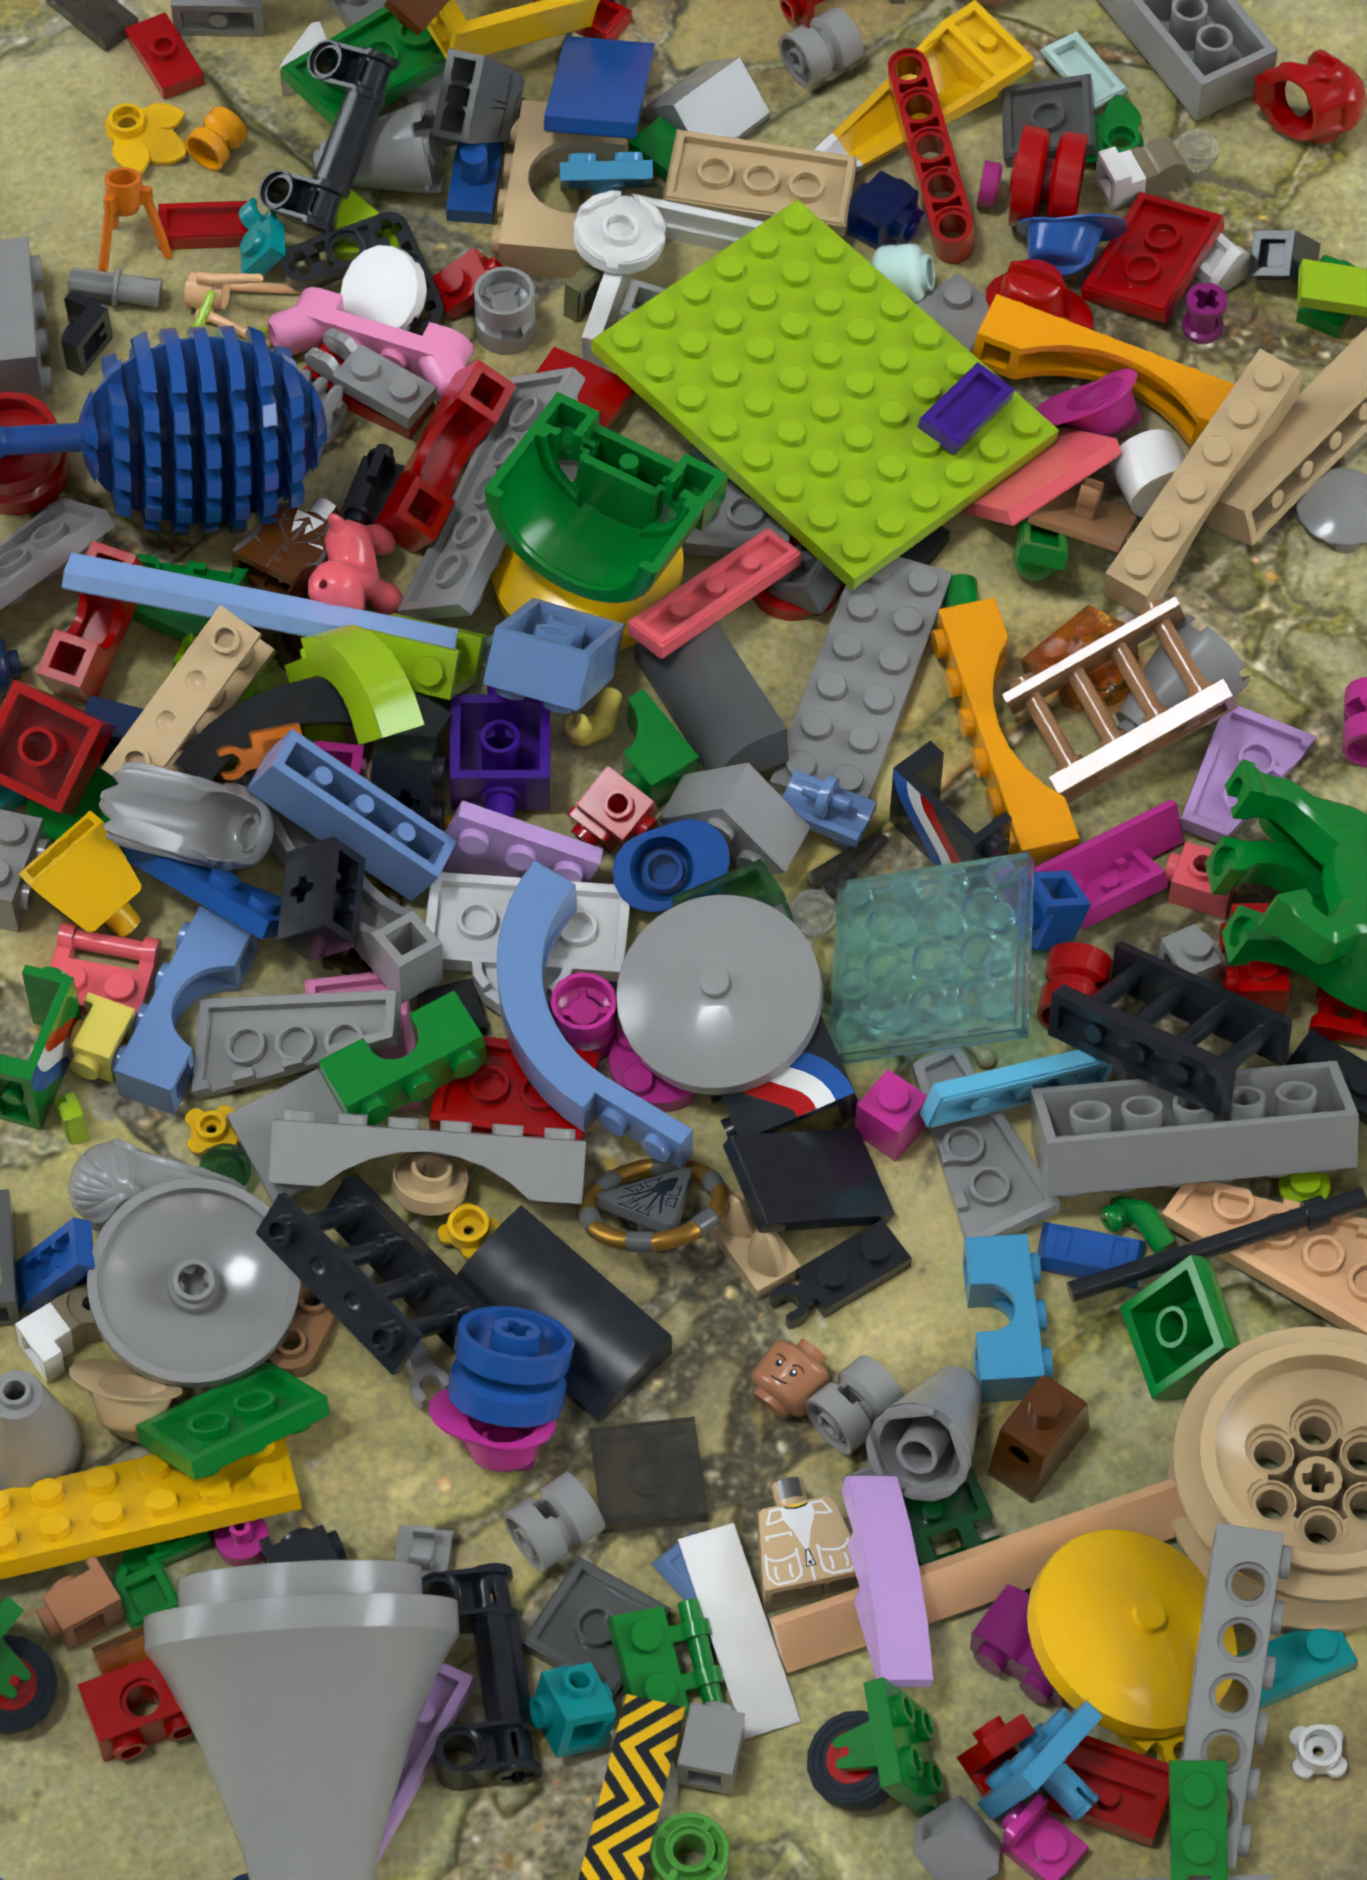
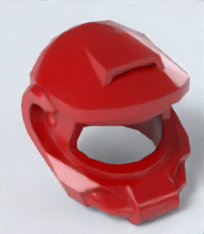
(1331, 90)

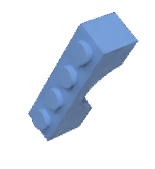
(209, 959)

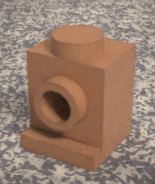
(81, 1606)

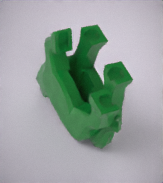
(1322, 880)

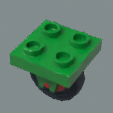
(26, 1676)
(877, 1754)

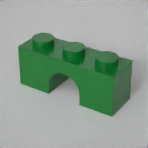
(445, 1050)

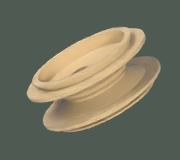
(1259, 1407)

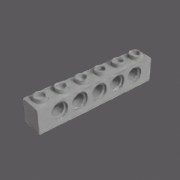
(1232, 1550)

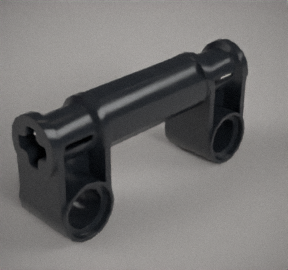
(362, 78)
(501, 1682)

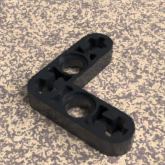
(364, 235)

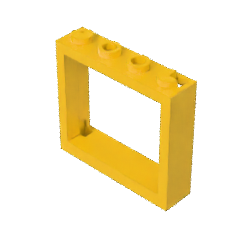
(510, 26)

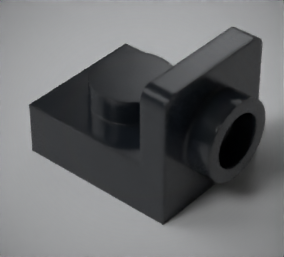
(87, 332)

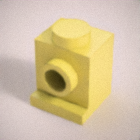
(99, 1037)

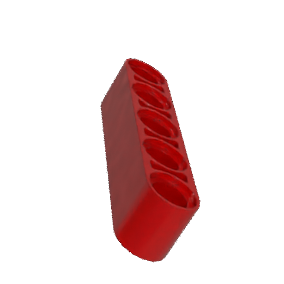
(935, 174)

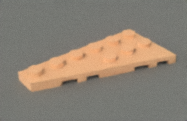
(1314, 1268)

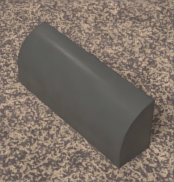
(716, 702)

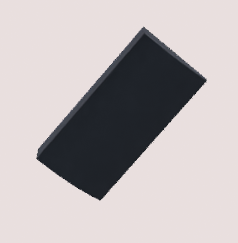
(539, 1272)

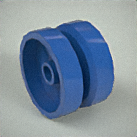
(510, 1366)

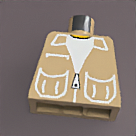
(802, 1548)

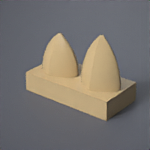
(757, 1257)

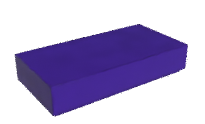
(966, 408)

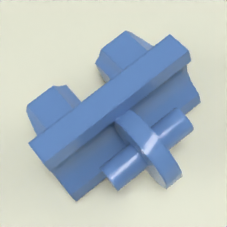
(830, 808)

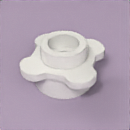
(1321, 1736)

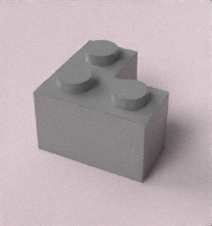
(744, 810)

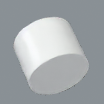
(1146, 467)

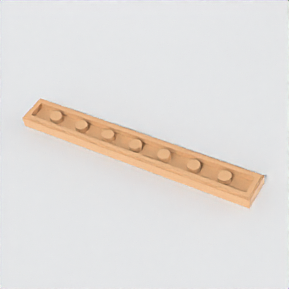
(974, 1575)

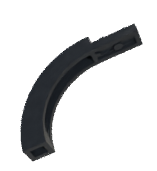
(301, 702)

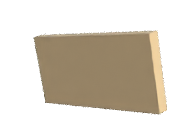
(759, 178)

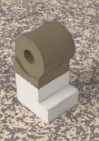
(1146, 169)
(57, 1331)

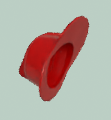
(1040, 287)

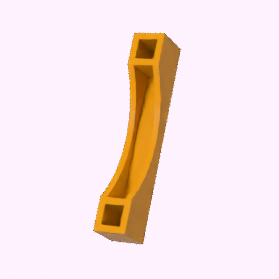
(1032, 343)
(974, 651)

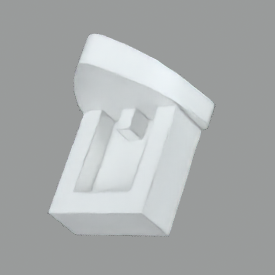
(1224, 264)

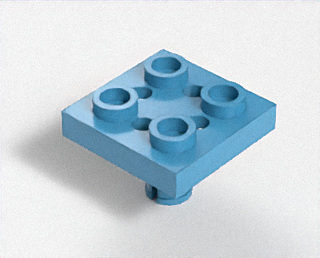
(625, 171)
(1044, 1765)

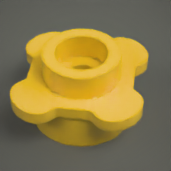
(201, 1120)
(464, 1217)

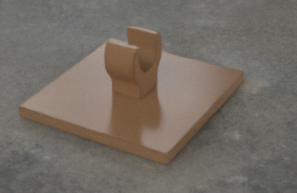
(1087, 517)

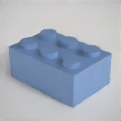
(553, 655)

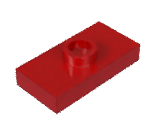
(164, 55)

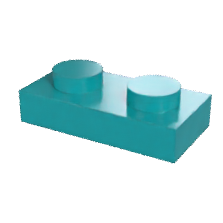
(1306, 1661)

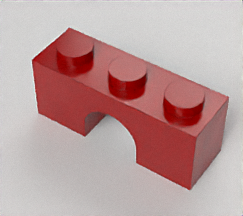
(82, 656)

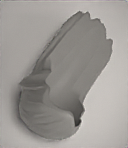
(186, 817)
(119, 1170)

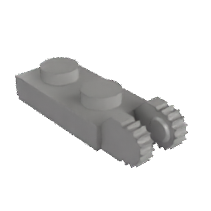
(372, 378)

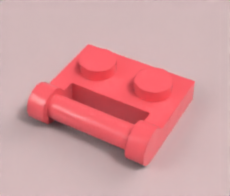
(108, 981)

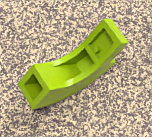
(366, 678)

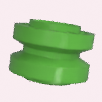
(693, 1832)

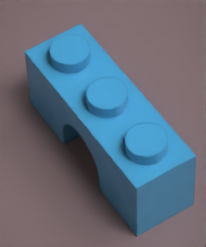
(1002, 1276)

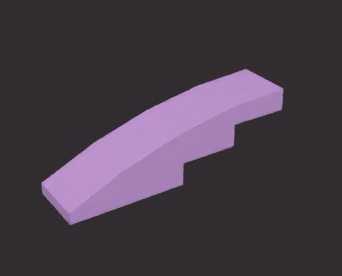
(889, 1581)

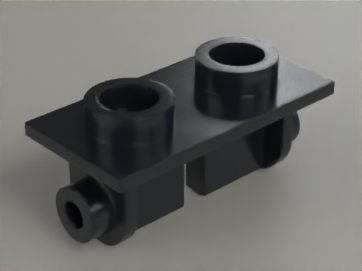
(371, 485)

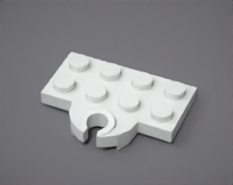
(468, 917)

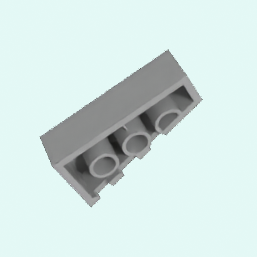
(20, 309)

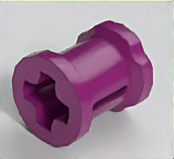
(1205, 306)

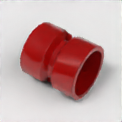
(1076, 966)

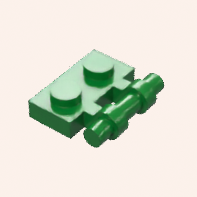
(648, 1656)

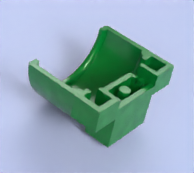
(617, 519)

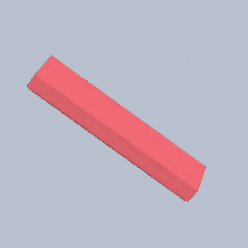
(714, 593)

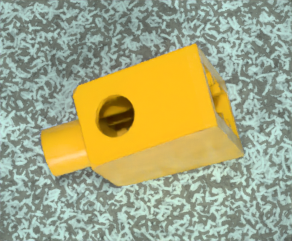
(87, 878)

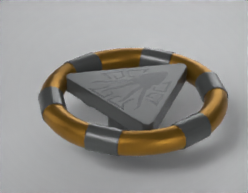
(653, 1204)

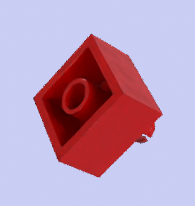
(49, 747)

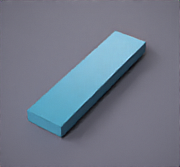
(1008, 1086)

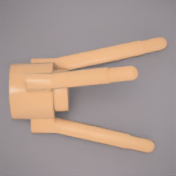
(200, 283)

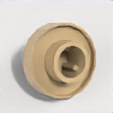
(429, 1183)

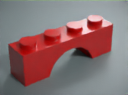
(425, 487)

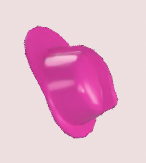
(1098, 407)
(488, 1444)

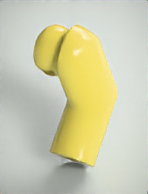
(599, 725)

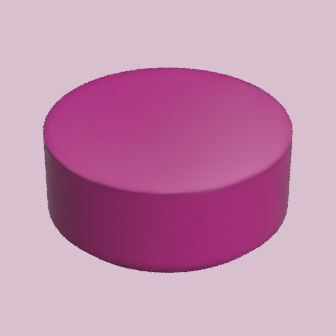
(989, 184)

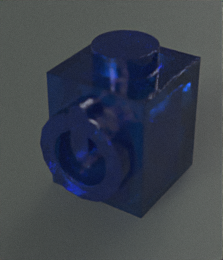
(884, 212)

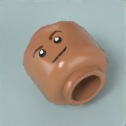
(789, 1377)

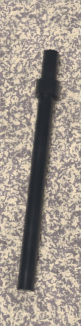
(1312, 1213)

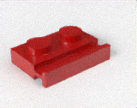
(1129, 1786)

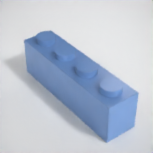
(340, 803)

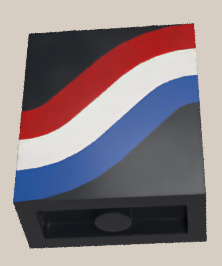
(930, 823)
(802, 1090)

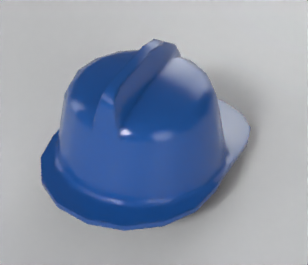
(1069, 240)
(668, 863)

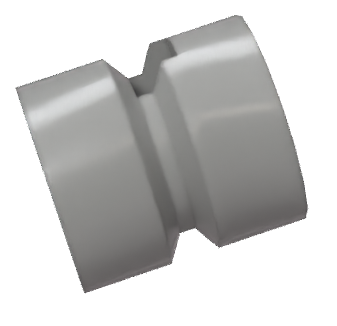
(824, 47)
(505, 310)
(848, 1409)
(549, 1525)

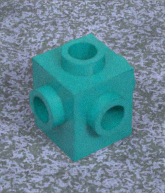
(573, 1709)

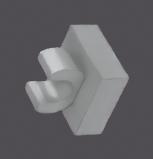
(425, 1547)

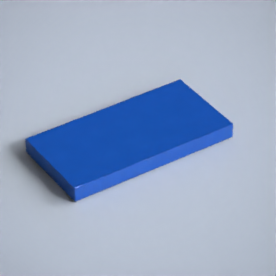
(599, 87)

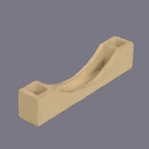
(1171, 524)

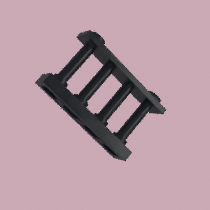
(1156, 1055)
(391, 1249)

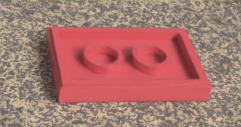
(1046, 476)

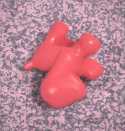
(352, 568)

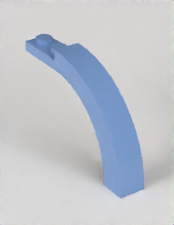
(562, 1078)

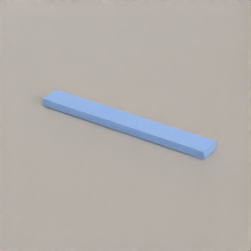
(251, 605)

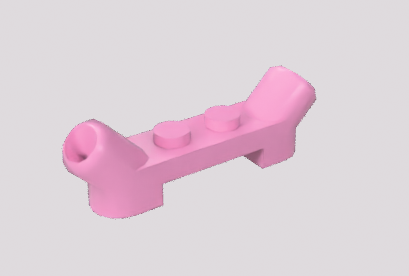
(431, 356)

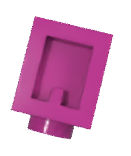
(1040, 1841)

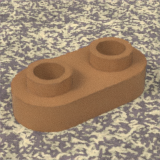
(311, 1329)

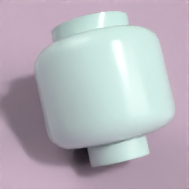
(906, 268)

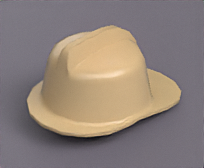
(122, 1395)

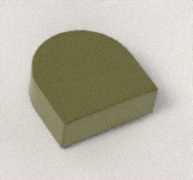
(581, 293)

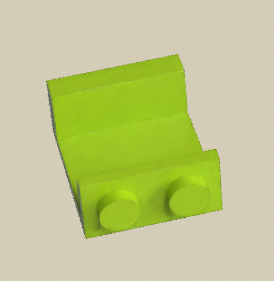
(437, 668)

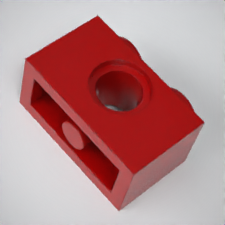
(109, 1706)

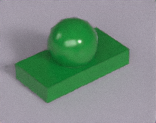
(1038, 551)

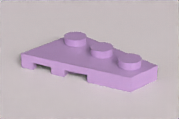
(1239, 736)
(507, 847)

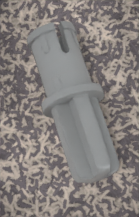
(116, 287)

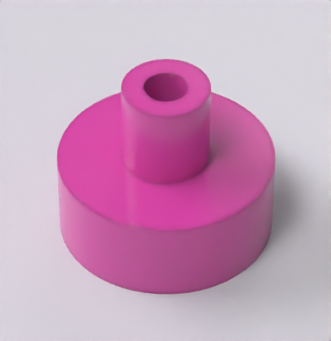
(239, 1543)

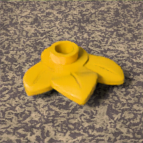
(145, 135)

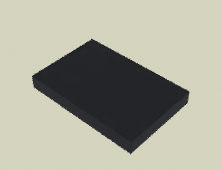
(808, 1180)

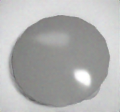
(1336, 509)

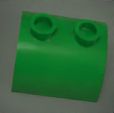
(1179, 1327)

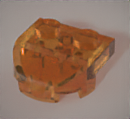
(1071, 637)

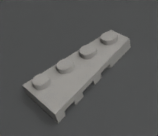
(984, 1161)

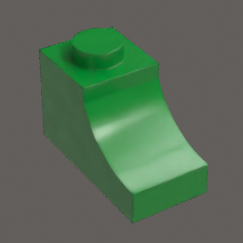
(658, 751)

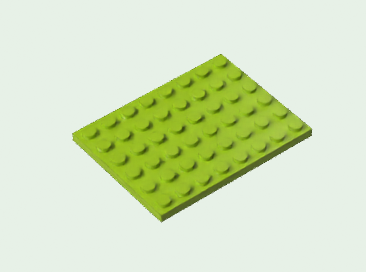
(810, 392)

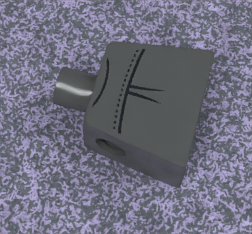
(477, 99)

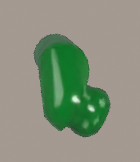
(1137, 1215)

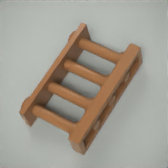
(1161, 724)

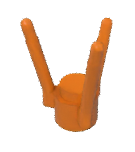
(123, 198)

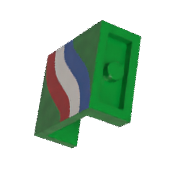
(32, 1085)

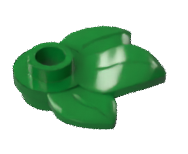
(1117, 127)

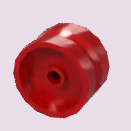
(1044, 178)
(30, 479)

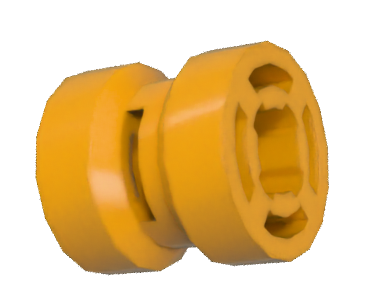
(217, 137)

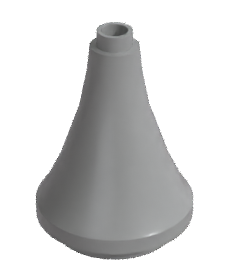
(304, 1700)

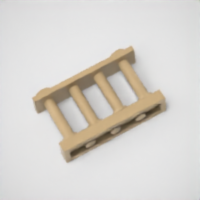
(199, 689)

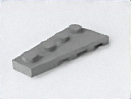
(281, 1035)

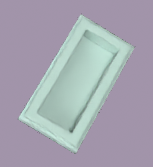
(1075, 57)

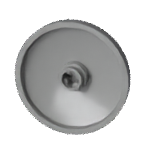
(719, 994)
(190, 1284)

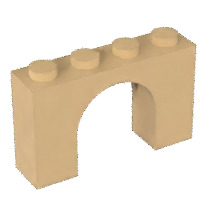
(531, 233)

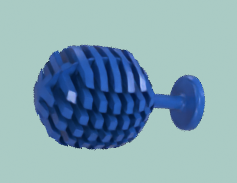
(193, 431)

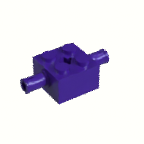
(500, 753)

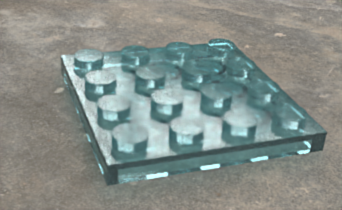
(933, 958)

